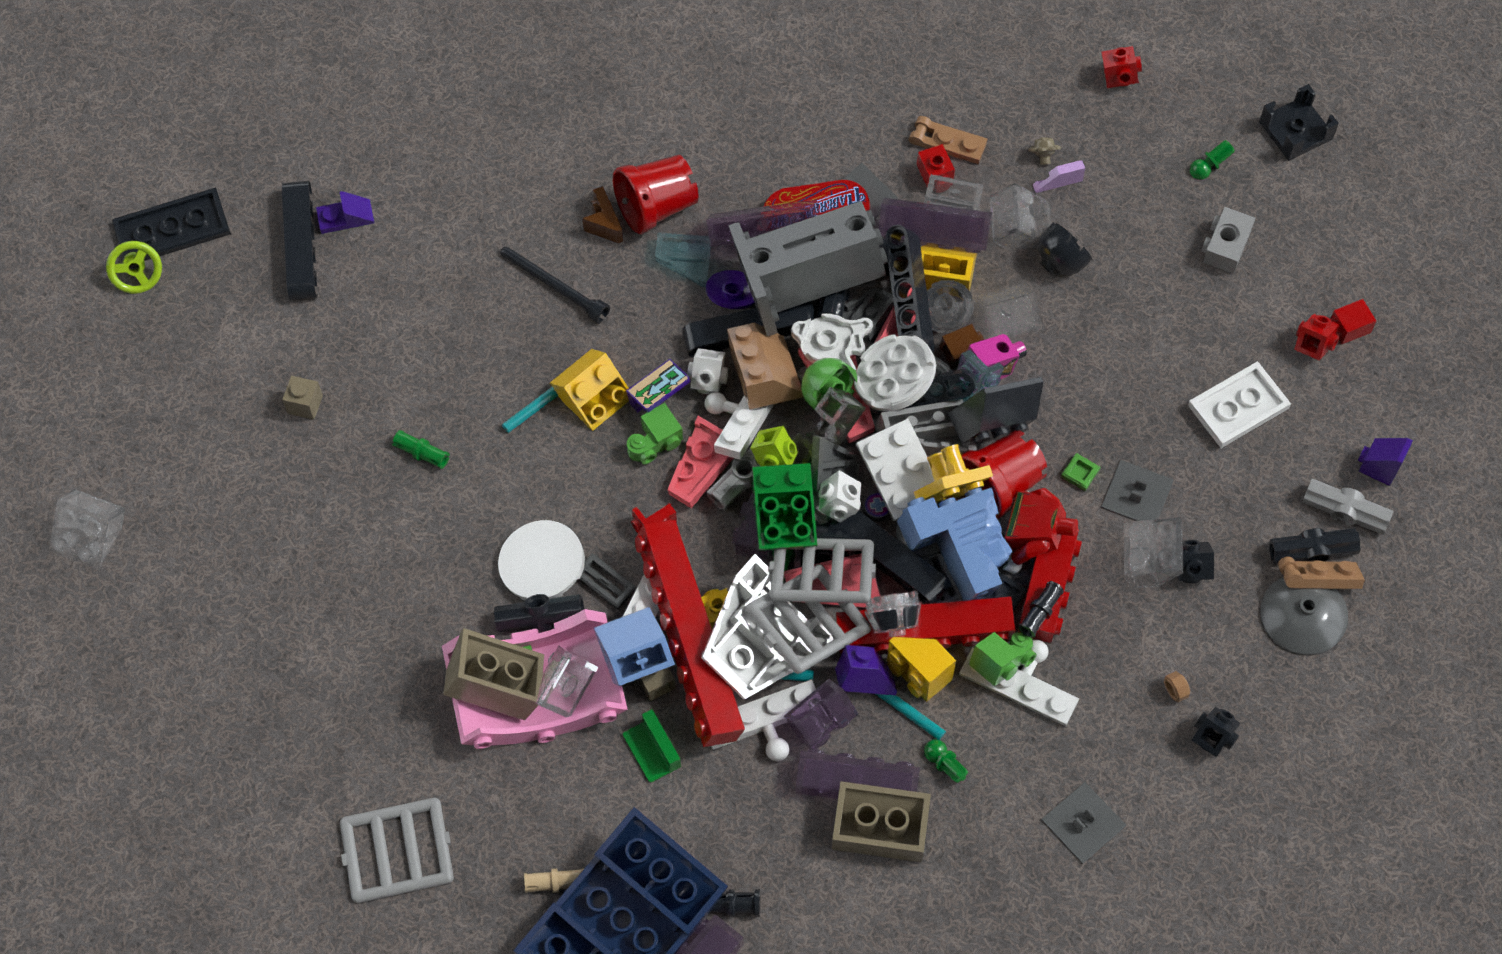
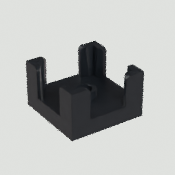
(1297, 125)

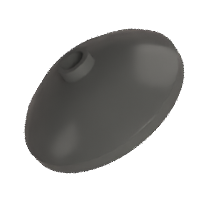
(1302, 629)

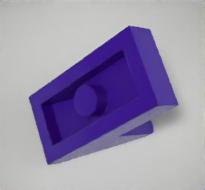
(349, 213)

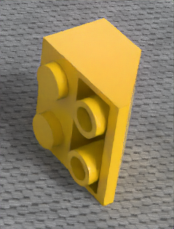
(947, 264)
(592, 388)
(922, 664)

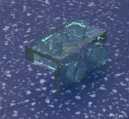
(985, 375)

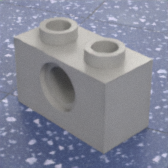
(1232, 226)

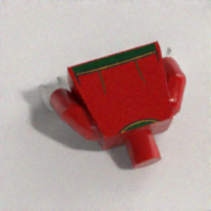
(1036, 526)

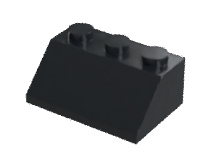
(998, 411)

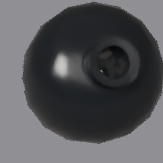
(1061, 251)

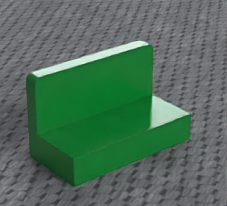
(652, 748)

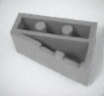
(930, 424)

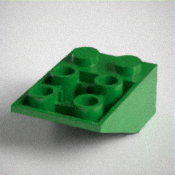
(784, 506)

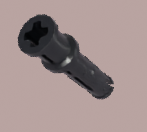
(739, 903)

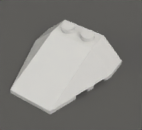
(738, 644)

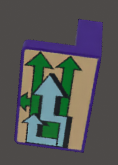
(657, 386)

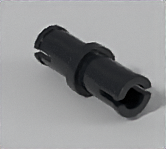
(1040, 609)

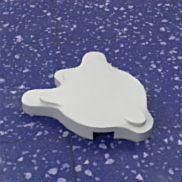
(831, 337)

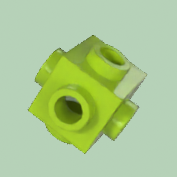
(774, 447)

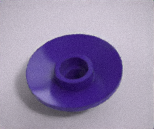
(729, 290)

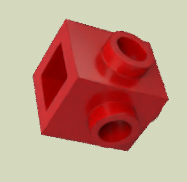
(1121, 67)
(1316, 336)

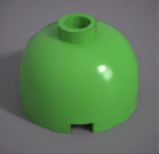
(826, 374)

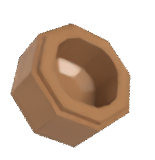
(1177, 686)

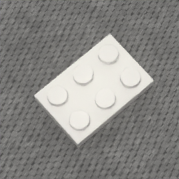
(1239, 404)
(896, 465)

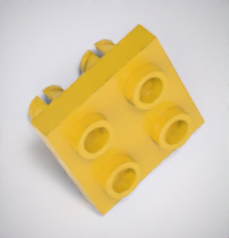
(951, 476)

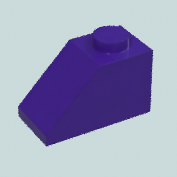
(1384, 458)
(864, 671)

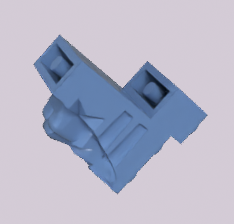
(965, 535)

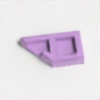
(1061, 176)

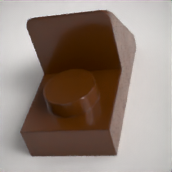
(604, 220)

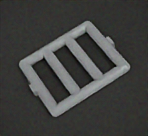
(835, 593)
(818, 653)
(417, 881)

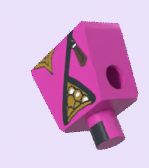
(999, 350)

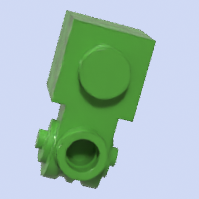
(662, 434)
(999, 660)

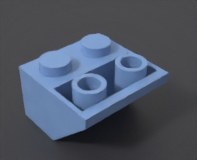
(633, 646)

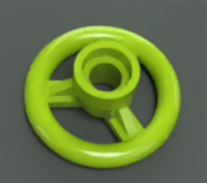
(133, 257)

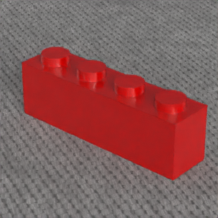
(1053, 567)

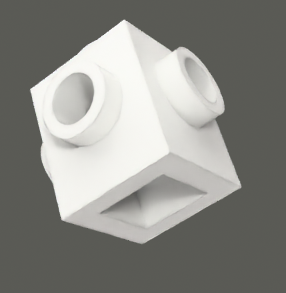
(708, 371)
(839, 496)

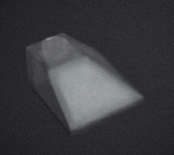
(564, 681)

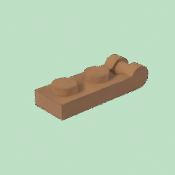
(956, 142)
(1321, 574)

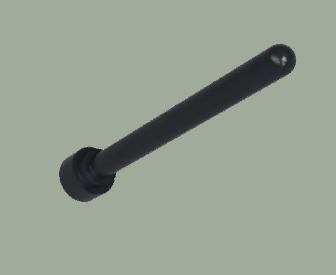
(594, 307)

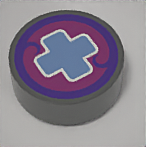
(875, 507)

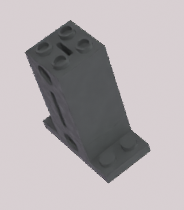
(809, 259)

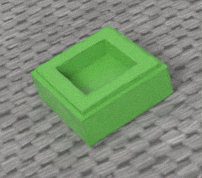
(1080, 472)

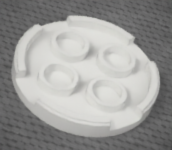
(895, 372)
(541, 559)

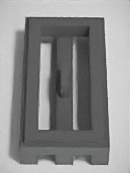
(622, 596)

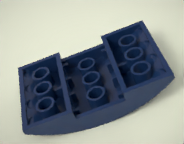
(630, 899)

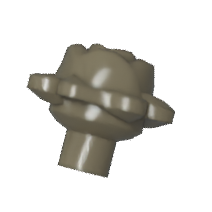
(1044, 149)

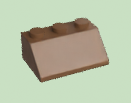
(763, 366)

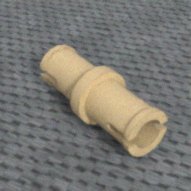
(550, 880)

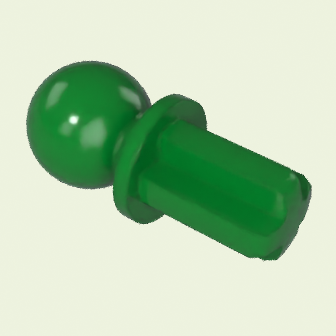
(1201, 168)
(945, 760)

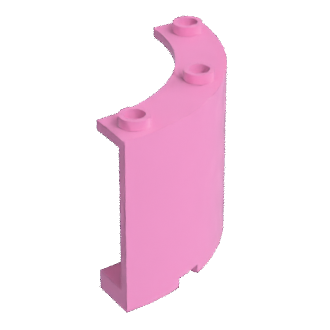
(599, 703)

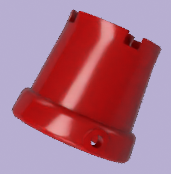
(653, 191)
(1014, 467)

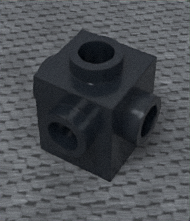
(1197, 562)
(1216, 731)

